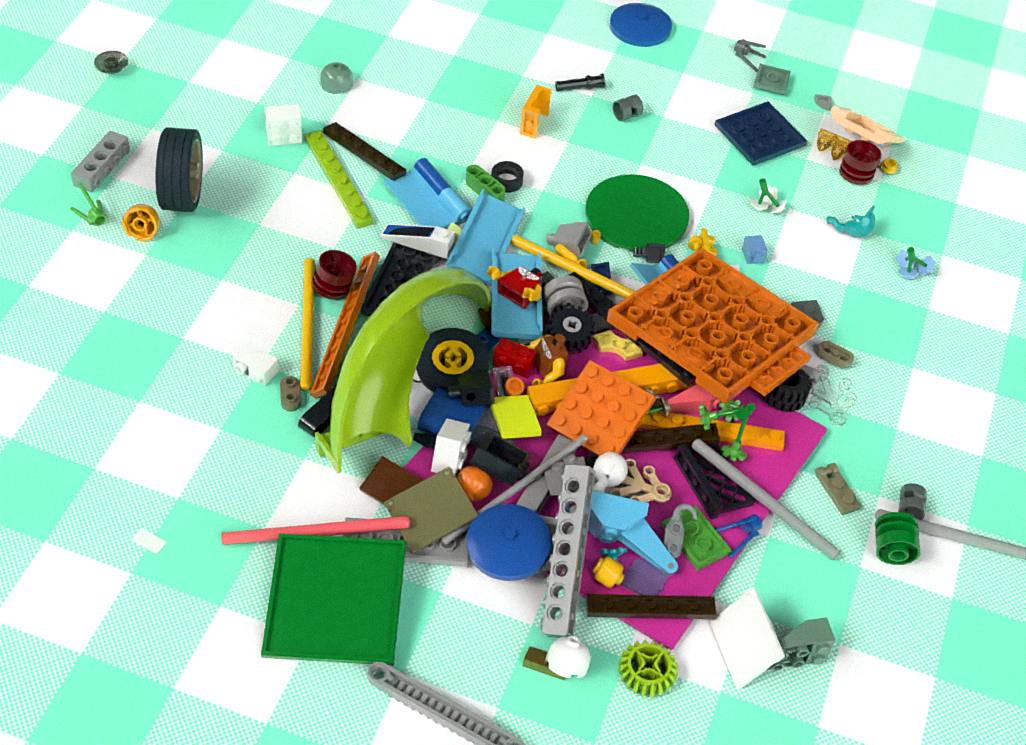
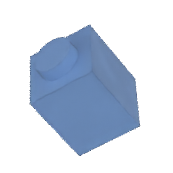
(754, 249)

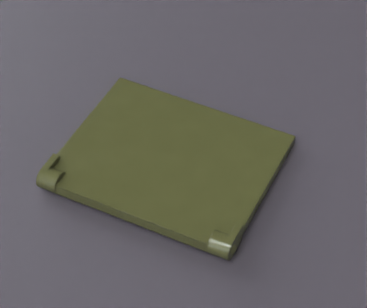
(434, 508)

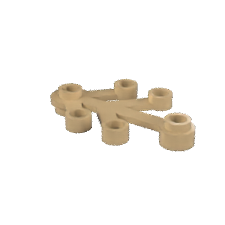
(637, 484)

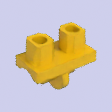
(703, 241)

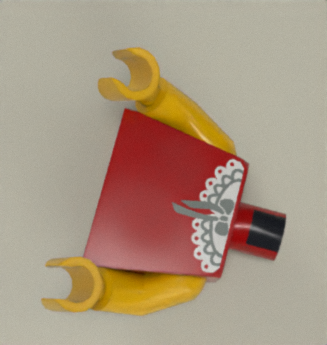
(518, 284)

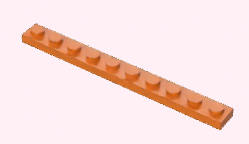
(345, 325)

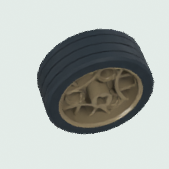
(179, 169)

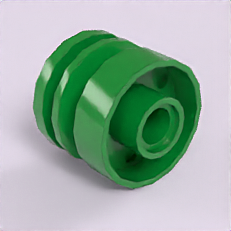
(897, 538)

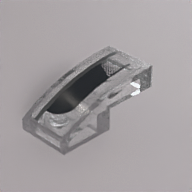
(500, 376)

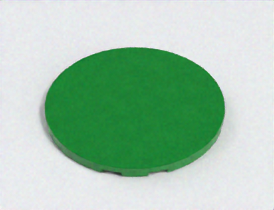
(637, 212)

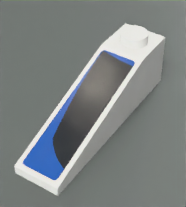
(423, 238)

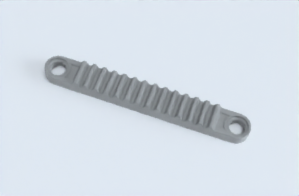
(440, 708)

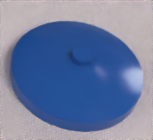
(640, 24)
(508, 542)

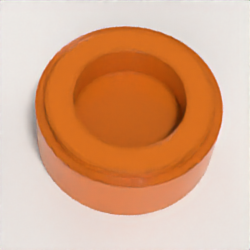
(514, 386)

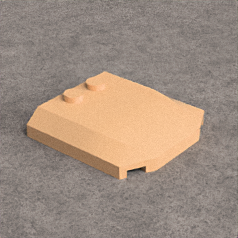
(865, 127)

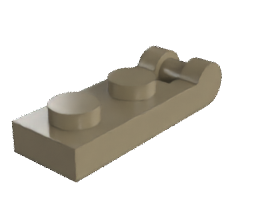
(837, 489)

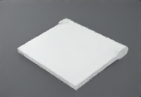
(747, 638)

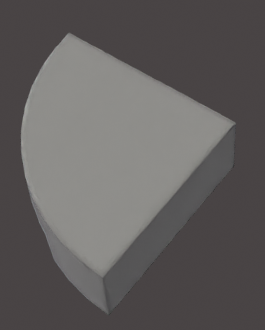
(823, 101)

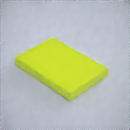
(515, 417)

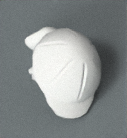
(610, 470)

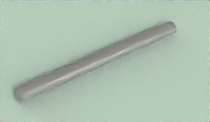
(766, 499)
(967, 538)

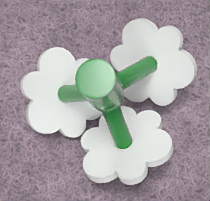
(767, 197)

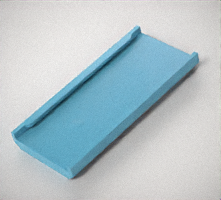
(487, 228)
(508, 318)

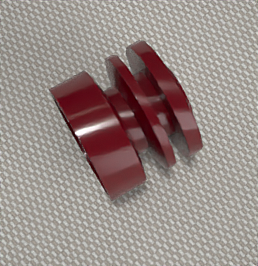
(860, 162)
(334, 274)

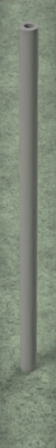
(521, 484)

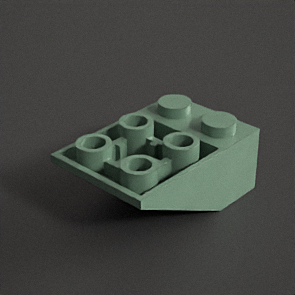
(806, 644)

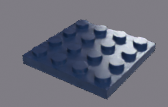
(760, 133)

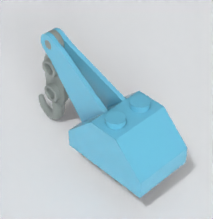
(623, 520)

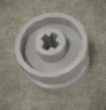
(564, 291)

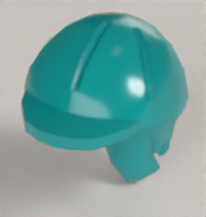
(859, 227)

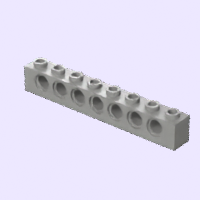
(579, 519)

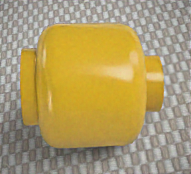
(608, 572)

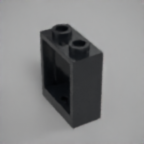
(501, 459)

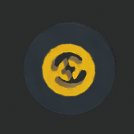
(451, 345)

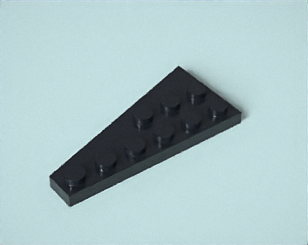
(399, 267)

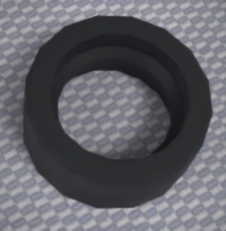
(509, 168)

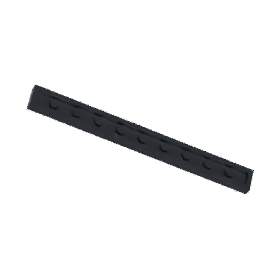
(601, 304)

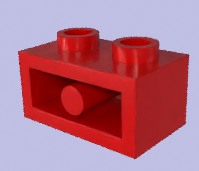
(515, 355)

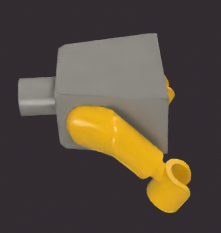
(572, 240)

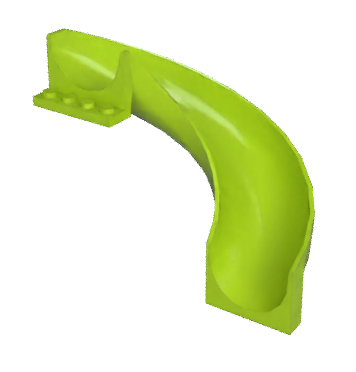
(382, 361)

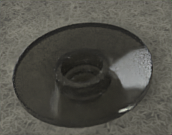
(111, 62)

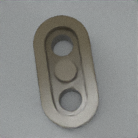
(835, 354)
(290, 390)

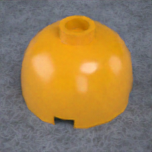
(141, 222)

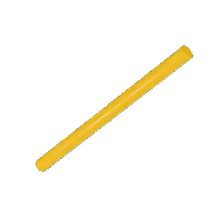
(571, 266)
(307, 326)

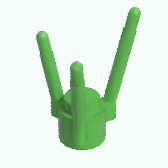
(95, 215)

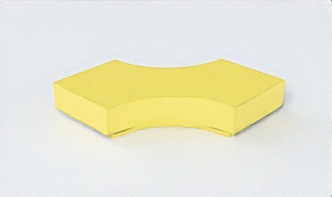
(609, 342)

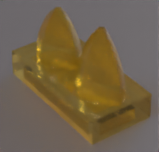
(828, 139)

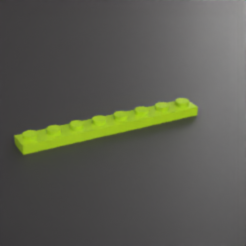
(339, 179)

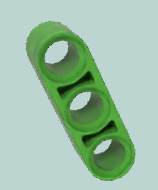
(479, 179)

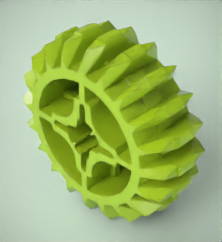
(646, 679)

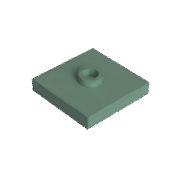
(772, 79)

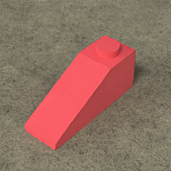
(691, 399)

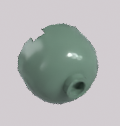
(336, 78)

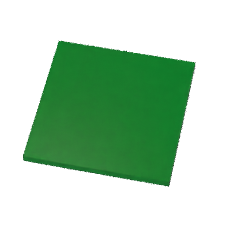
(334, 599)

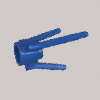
(748, 525)

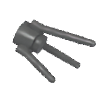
(742, 47)

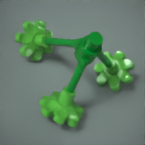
(731, 412)

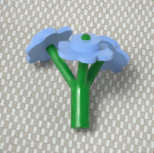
(907, 260)

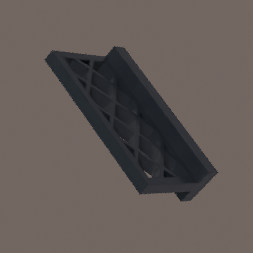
(701, 484)

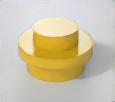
(889, 166)

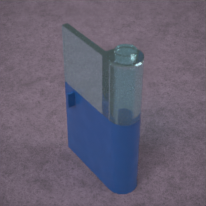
(442, 408)

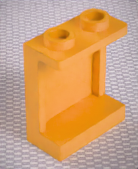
(537, 104)

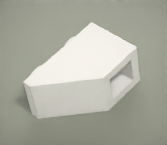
(256, 365)

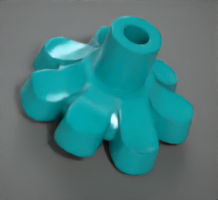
(613, 553)

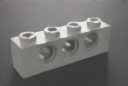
(100, 161)

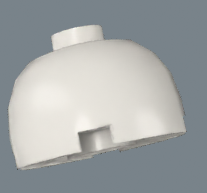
(569, 656)

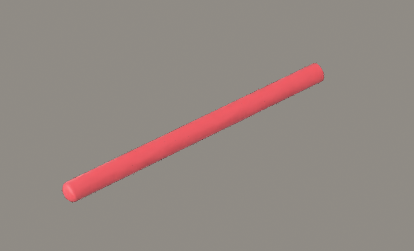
(322, 529)

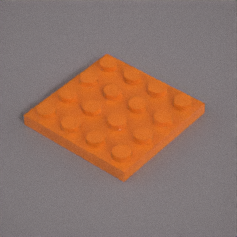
(602, 409)

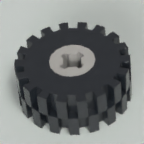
(576, 337)

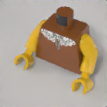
(550, 357)

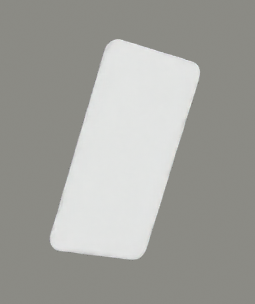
(149, 541)

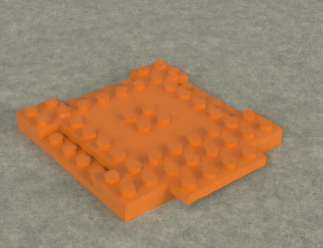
(718, 326)

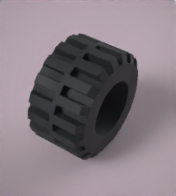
(791, 393)

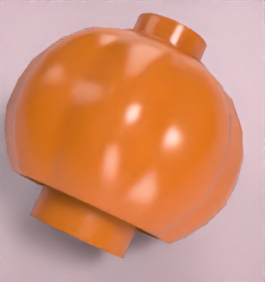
(475, 483)

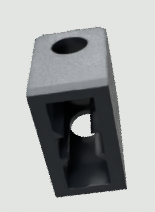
(473, 389)

